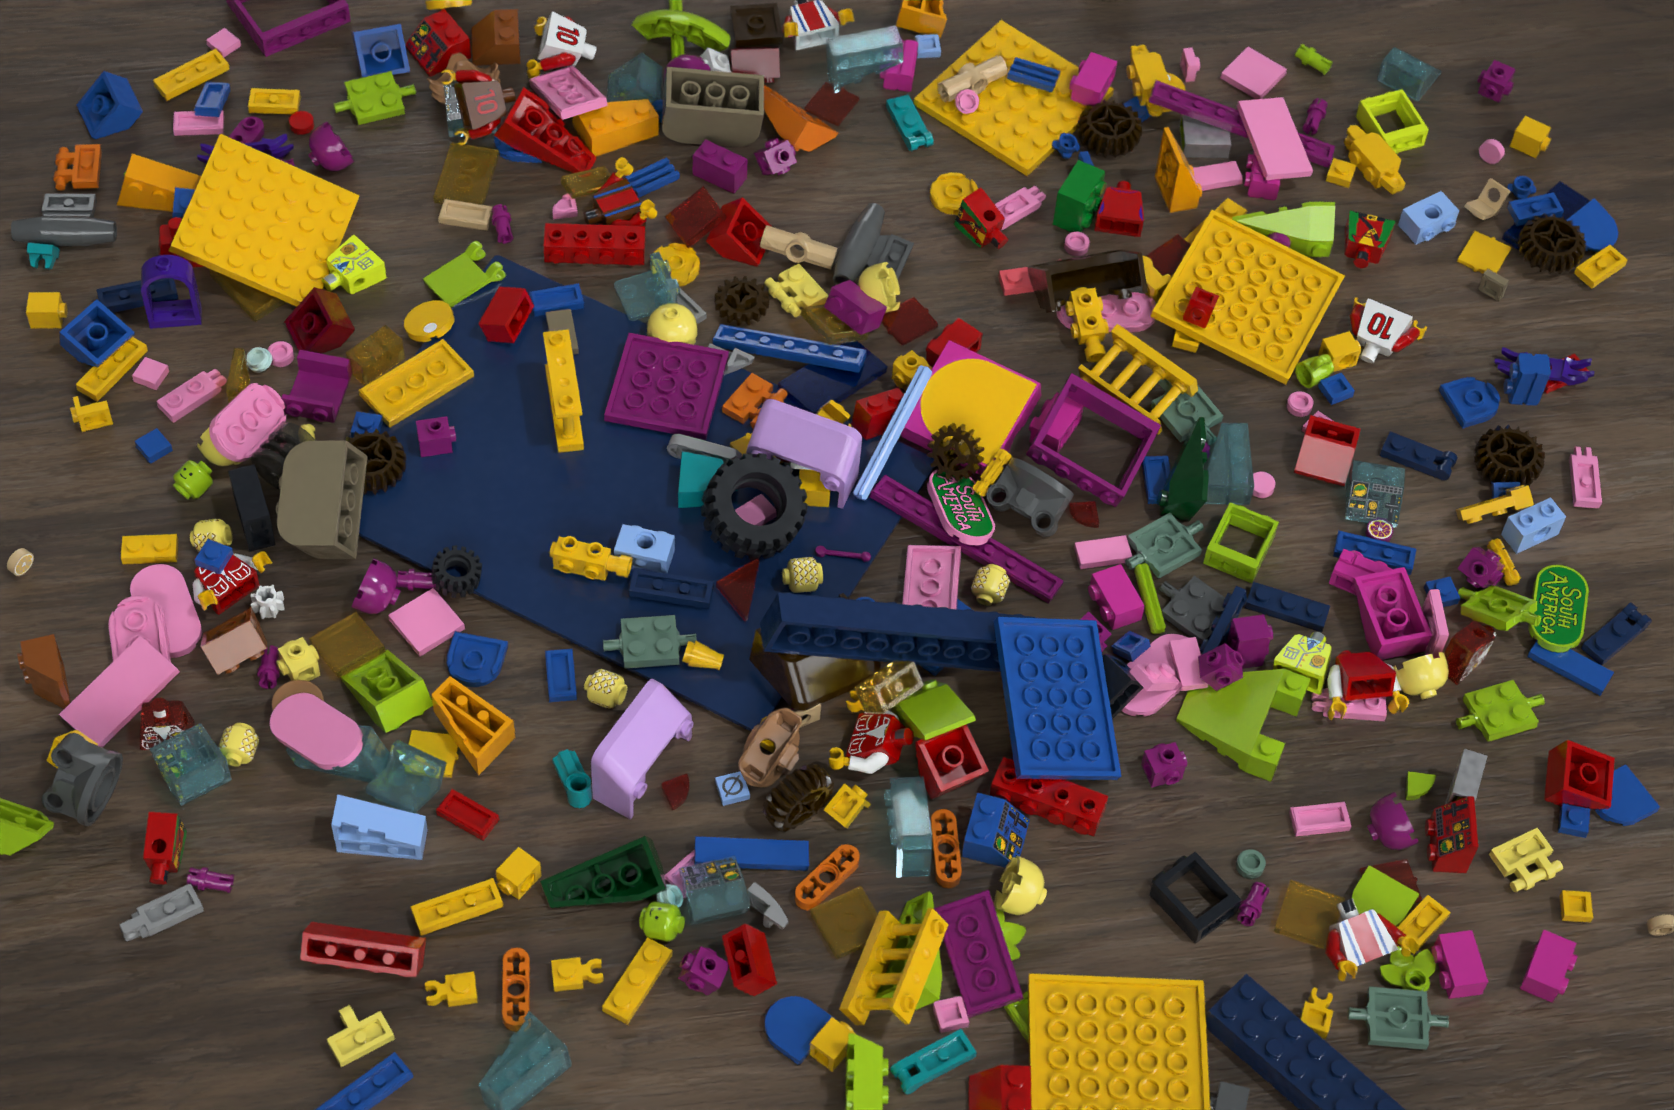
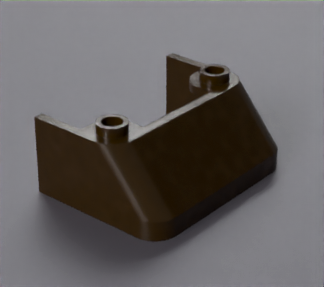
(1108, 272)
(809, 679)

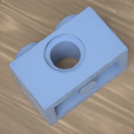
(1428, 217)
(1533, 525)
(659, 548)

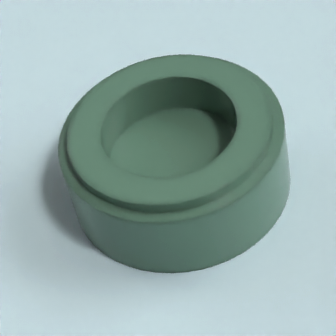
(1250, 864)

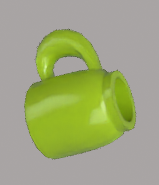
(1314, 369)

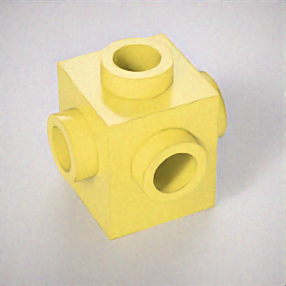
(298, 660)

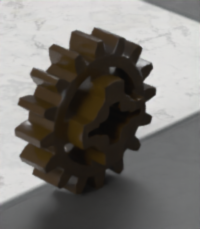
(741, 300)
(964, 446)

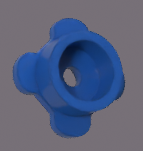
(1068, 140)
(1522, 187)

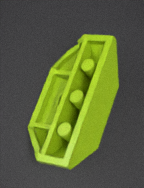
(20, 826)

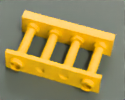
(1142, 355)
(563, 391)
(875, 960)

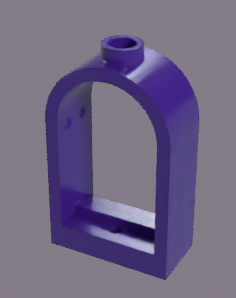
(175, 312)

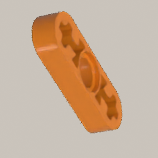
(939, 858)
(831, 865)
(510, 978)

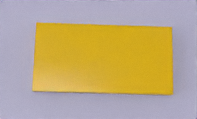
(416, 383)

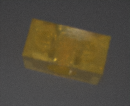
(376, 355)
(889, 686)

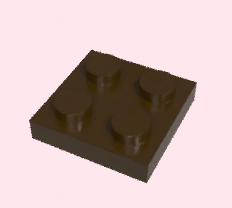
(756, 24)

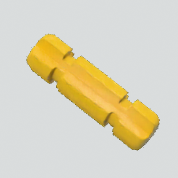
(992, 472)
(1510, 574)

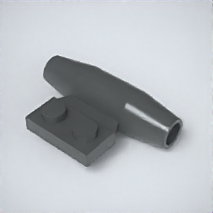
(65, 222)
(867, 247)

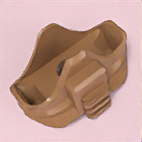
(458, 62)
(781, 729)

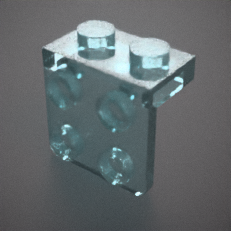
(648, 290)
(408, 779)

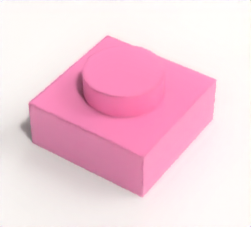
(1189, 64)

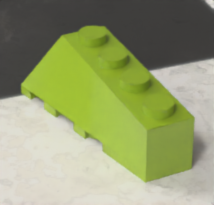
(865, 1075)

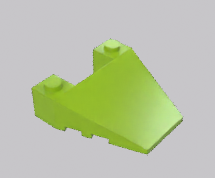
(1236, 714)

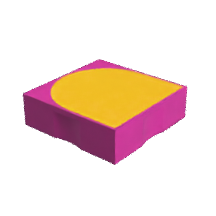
(973, 393)

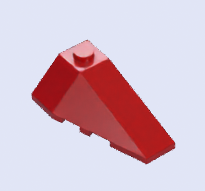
(539, 133)

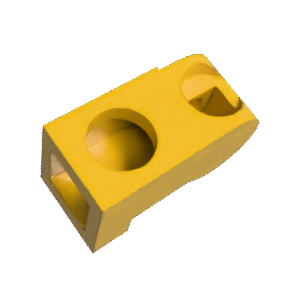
(1155, 281)

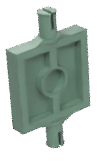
(1185, 412)
(1164, 545)
(649, 641)
(1397, 1018)

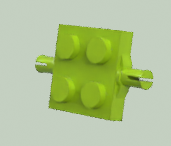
(374, 98)
(1498, 607)
(1500, 710)

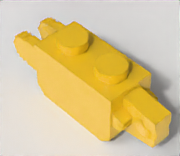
(1143, 71)
(1374, 159)

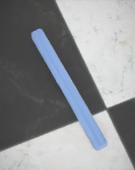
(892, 433)

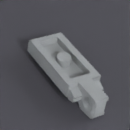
(162, 913)

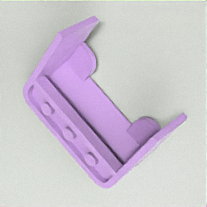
(809, 442)
(634, 746)

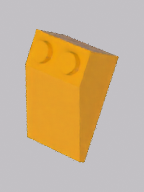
(1176, 176)

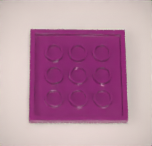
(666, 386)

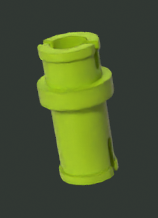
(1310, 57)

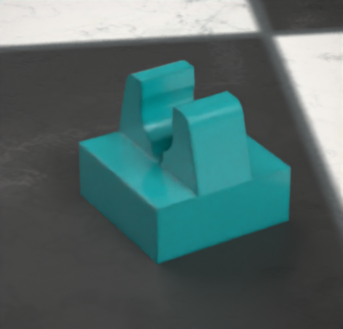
(48, 252)

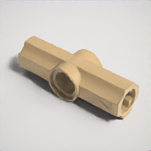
(972, 78)
(783, 243)

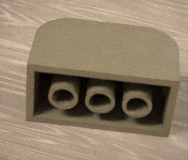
(712, 107)
(322, 498)

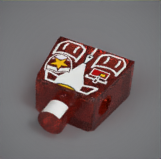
(1474, 641)
(162, 721)

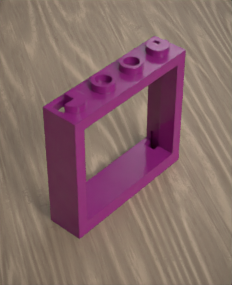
(294, 31)
(1113, 411)

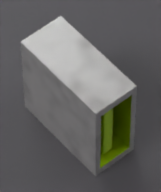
(1203, 139)
(1467, 776)

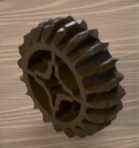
(1110, 128)
(1551, 243)
(1512, 450)
(380, 471)
(798, 797)

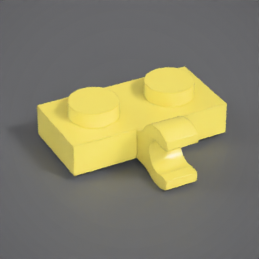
(359, 1037)

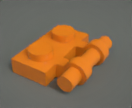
(86, 167)
(748, 397)

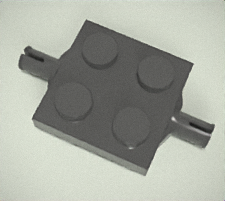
(1193, 608)

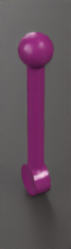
(821, 551)

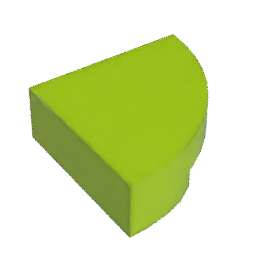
(1418, 784)

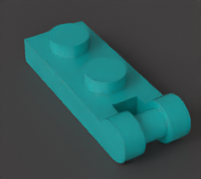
(909, 122)
(933, 1061)

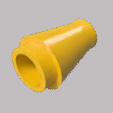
(702, 656)

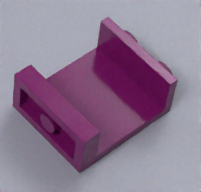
(318, 386)

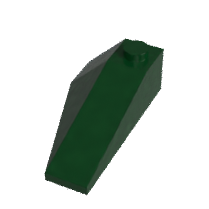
(1188, 482)
(614, 877)

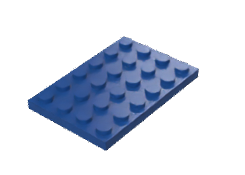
(1056, 699)

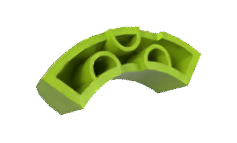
(696, 28)

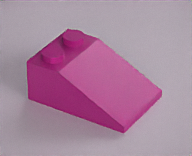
(1391, 614)

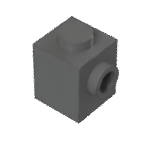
(1229, 1097)

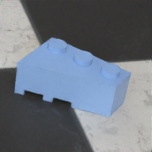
(377, 830)

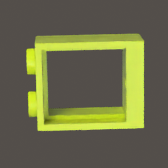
(1400, 140)

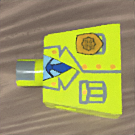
(353, 267)
(1308, 658)

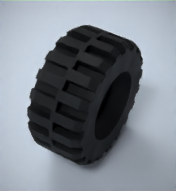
(772, 480)

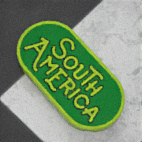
(1562, 606)

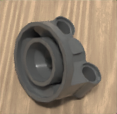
(1031, 495)
(83, 779)

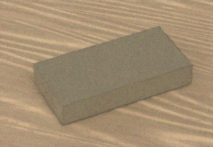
(562, 321)

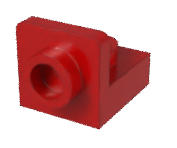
(1200, 307)

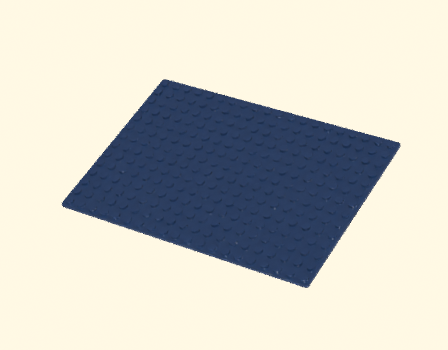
(514, 495)

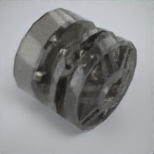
(272, 453)

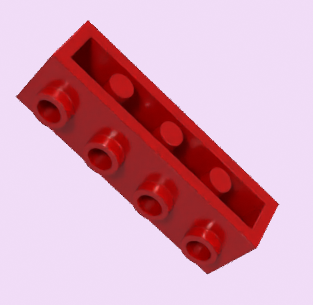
(594, 244)
(1051, 798)
(363, 949)

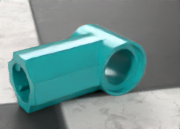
(572, 778)

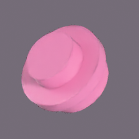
(967, 101)

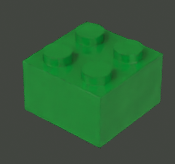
(1079, 197)

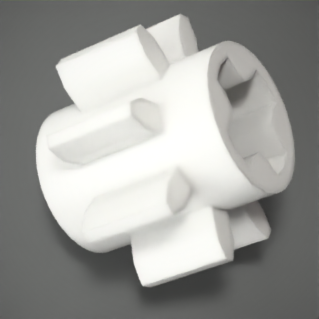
(267, 601)

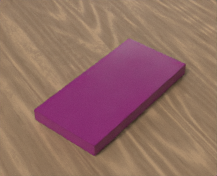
(979, 954)

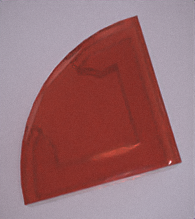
(1085, 513)
(676, 790)

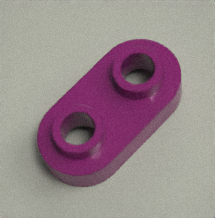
(248, 130)

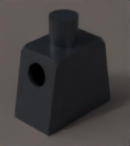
(1120, 683)

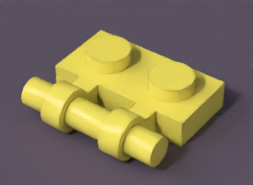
(802, 288)
(1522, 852)

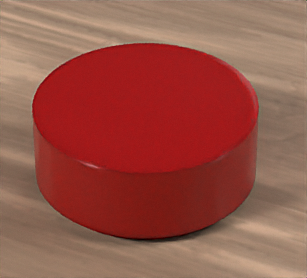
(301, 122)

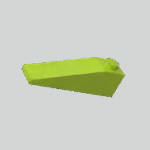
(1306, 227)
(912, 914)

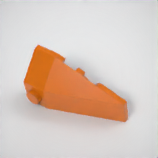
(794, 124)

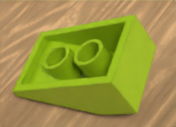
(388, 691)
(932, 710)

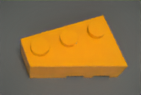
(922, 16)
(617, 125)

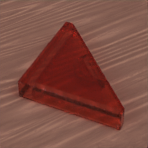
(739, 587)

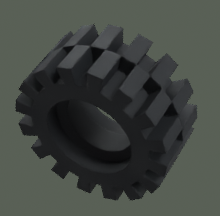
(461, 559)

